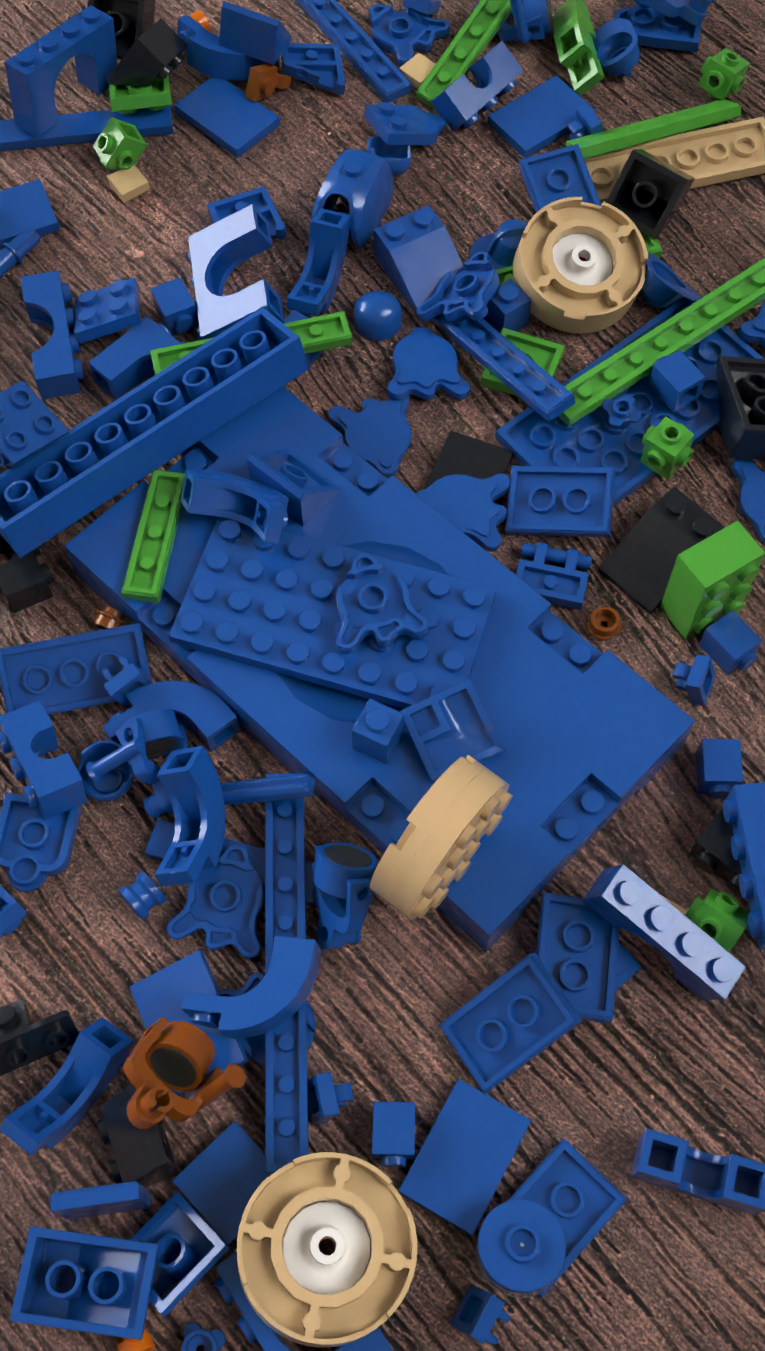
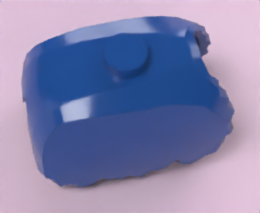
(366, 184)

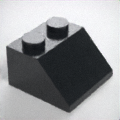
(130, 19)
(150, 57)
(649, 191)
(138, 1153)

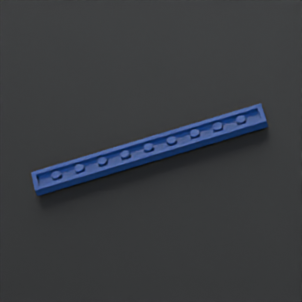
(287, 1044)

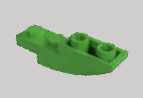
(575, 45)

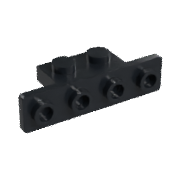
(27, 1042)

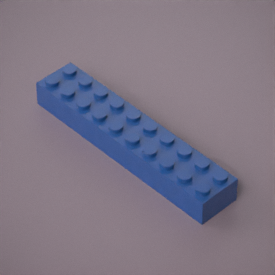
(146, 428)

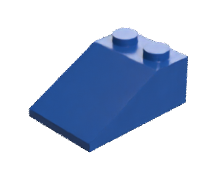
(416, 254)
(85, 1283)

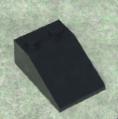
(742, 406)
(649, 551)

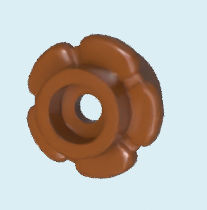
(604, 615)
(108, 618)

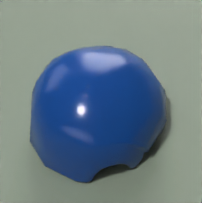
(397, 156)
(377, 315)
(114, 783)

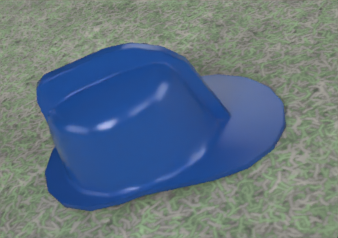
(617, 47)
(501, 244)
(663, 285)

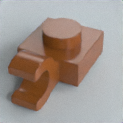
(263, 81)

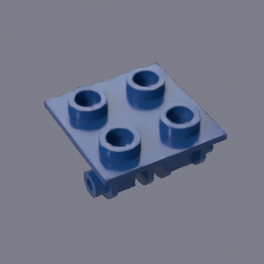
(25, 424)

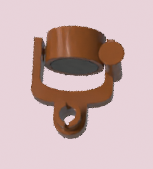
(175, 1058)

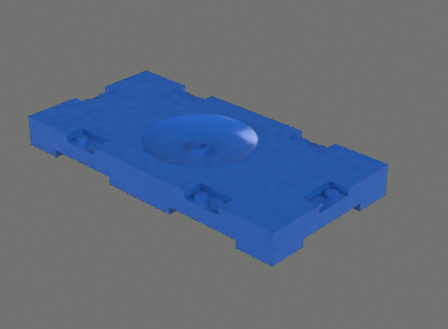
(572, 720)

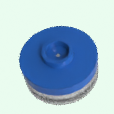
(520, 1248)

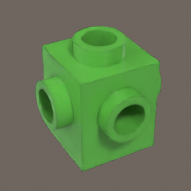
(723, 74)
(119, 145)
(667, 447)
(719, 917)

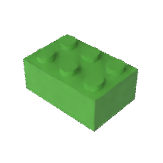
(711, 579)

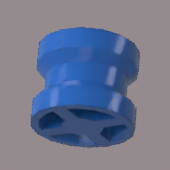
(142, 895)

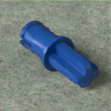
(15, 250)

